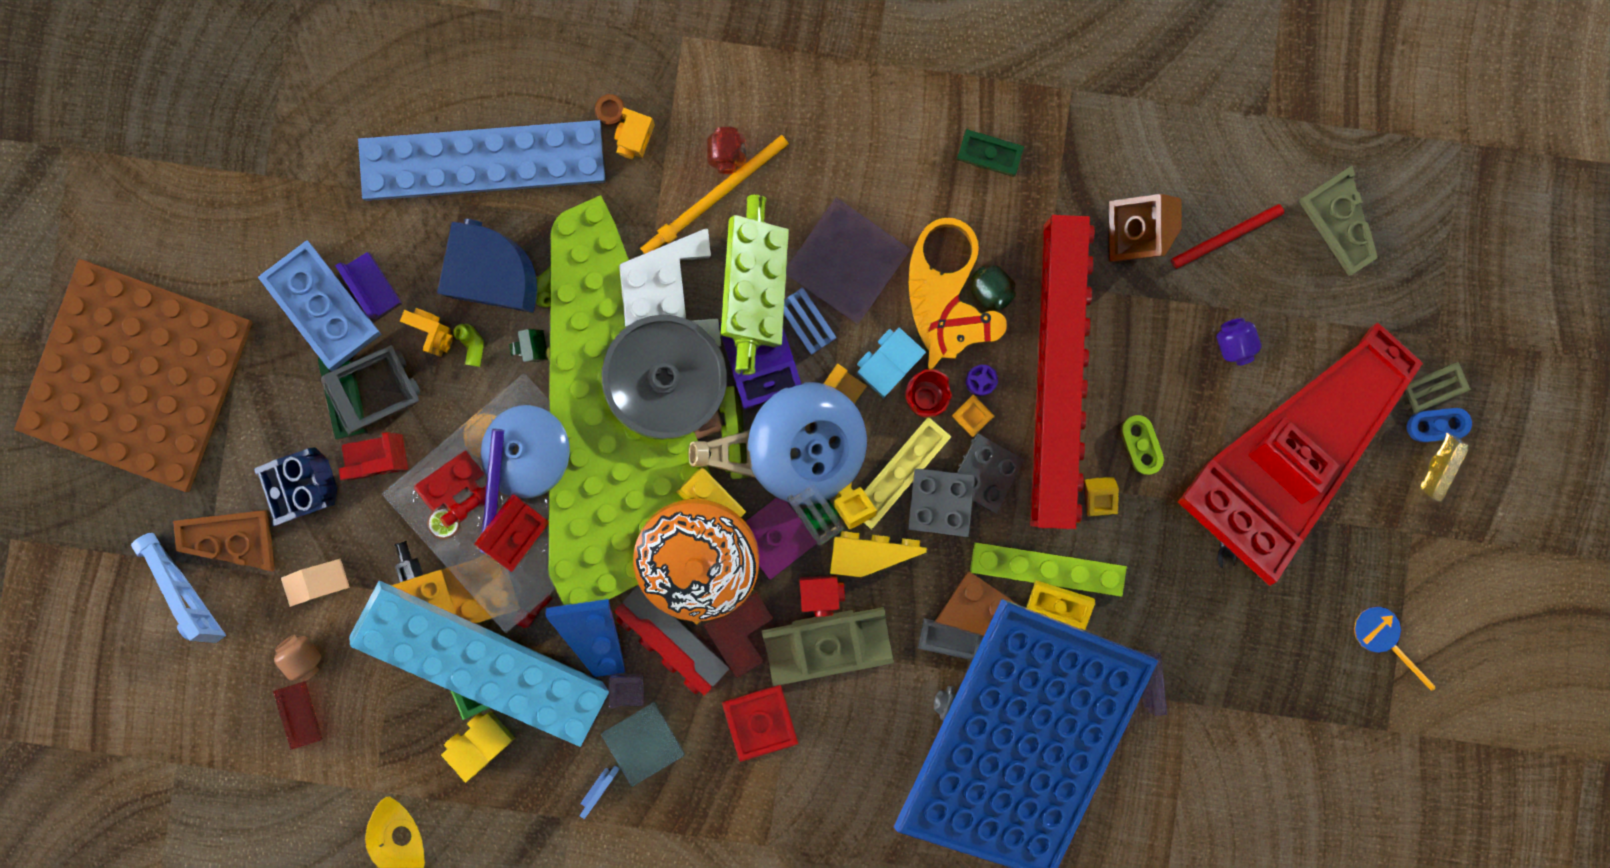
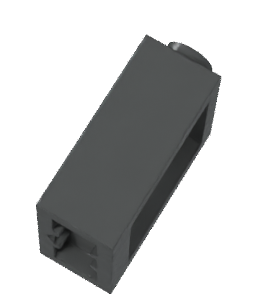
(341, 402)

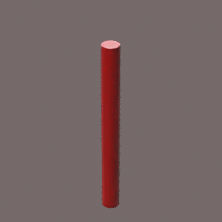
(1227, 236)

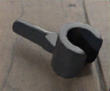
(1224, 551)

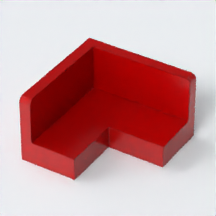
(374, 457)

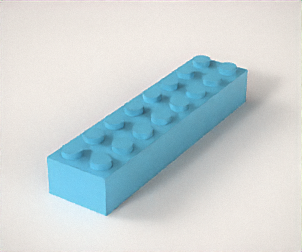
(478, 663)

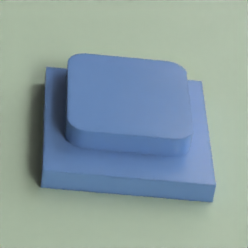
(597, 790)

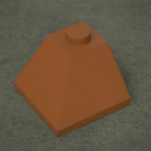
(1143, 226)

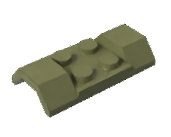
(828, 645)

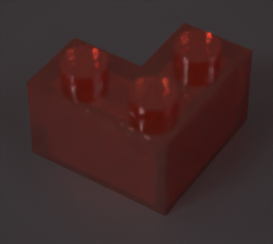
(733, 630)

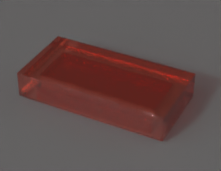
(297, 715)

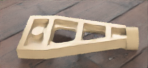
(699, 453)

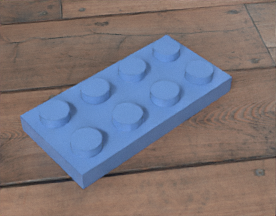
(319, 306)

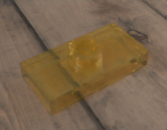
(1444, 467)

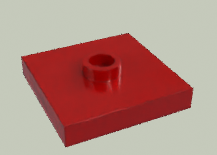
(760, 722)

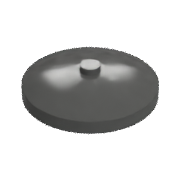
(664, 377)

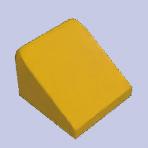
(1101, 496)

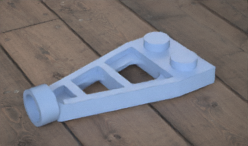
(194, 623)

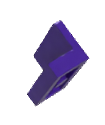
(369, 286)

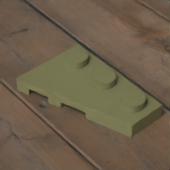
(1341, 222)

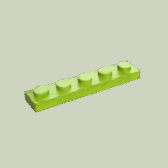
(1048, 568)

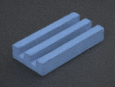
(792, 299)

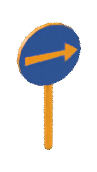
(1379, 631)

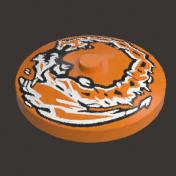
(696, 560)

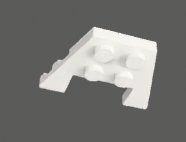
(654, 281)

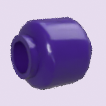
(1238, 341)

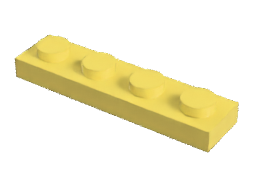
(900, 469)

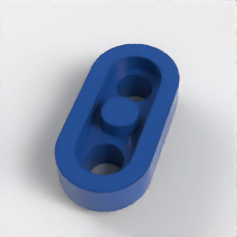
(1437, 424)

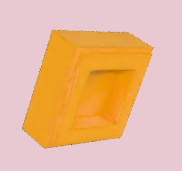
(972, 415)

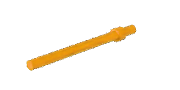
(667, 233)

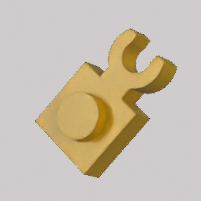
(854, 506)

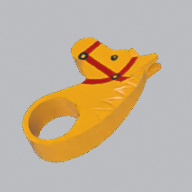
(939, 315)

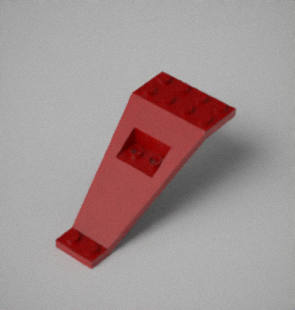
(1287, 468)

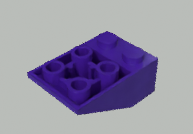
(773, 372)

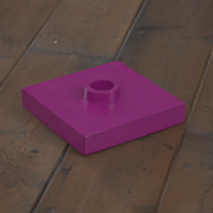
(779, 536)

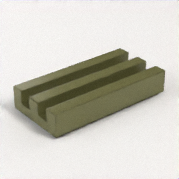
(1411, 397)

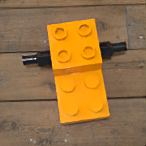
(437, 587)

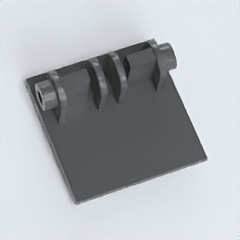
(993, 471)
(941, 502)

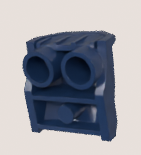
(297, 485)

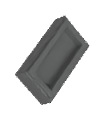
(948, 640)

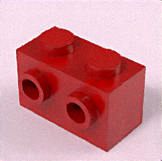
(821, 594)

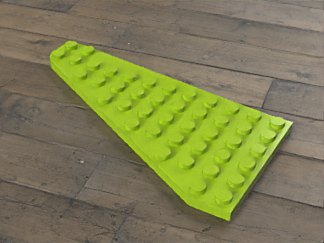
(612, 472)

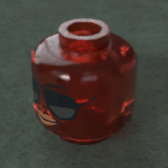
(726, 150)

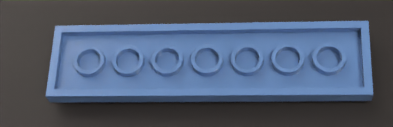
(482, 160)

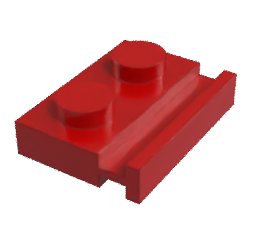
(511, 533)

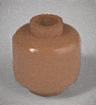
(297, 658)

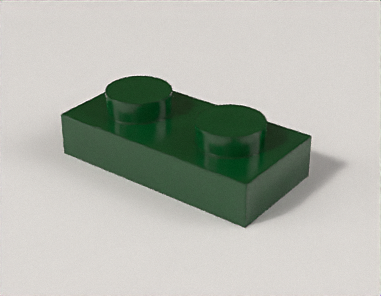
(990, 153)

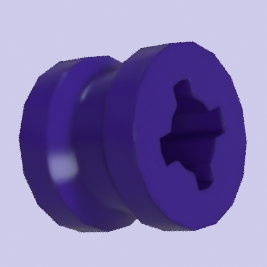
(986, 380)

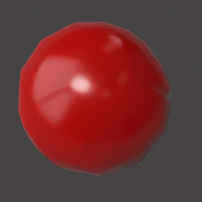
(928, 393)

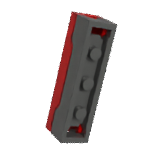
(674, 640)

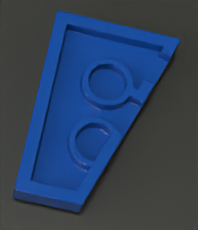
(590, 634)

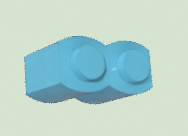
(890, 361)

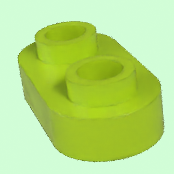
(1143, 444)

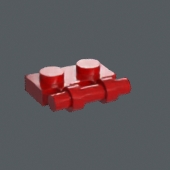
(450, 481)

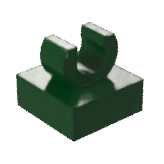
(530, 346)

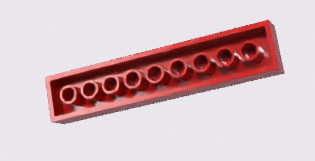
(1060, 372)

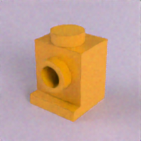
(633, 134)

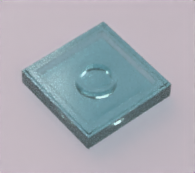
(643, 744)

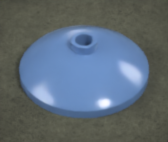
(541, 453)

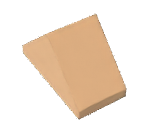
(315, 582)

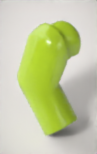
(543, 289)
(472, 341)

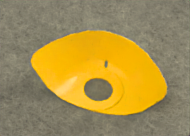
(384, 819)

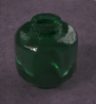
(993, 287)

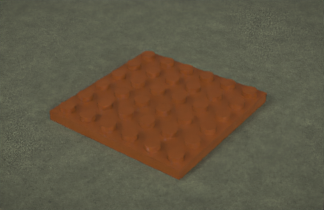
(133, 375)

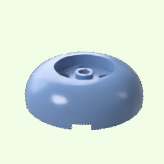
(782, 427)

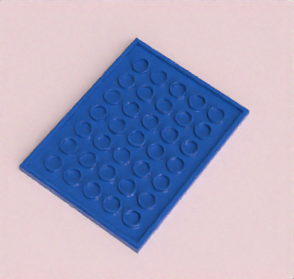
(1025, 740)

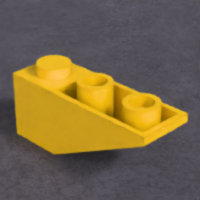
(862, 557)

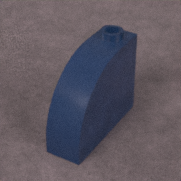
(487, 269)

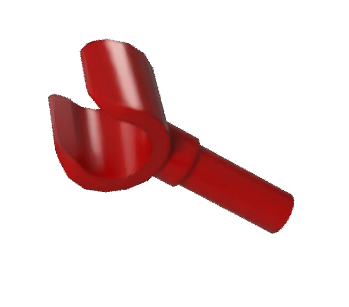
(529, 619)

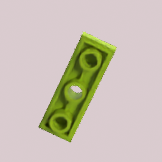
(732, 407)

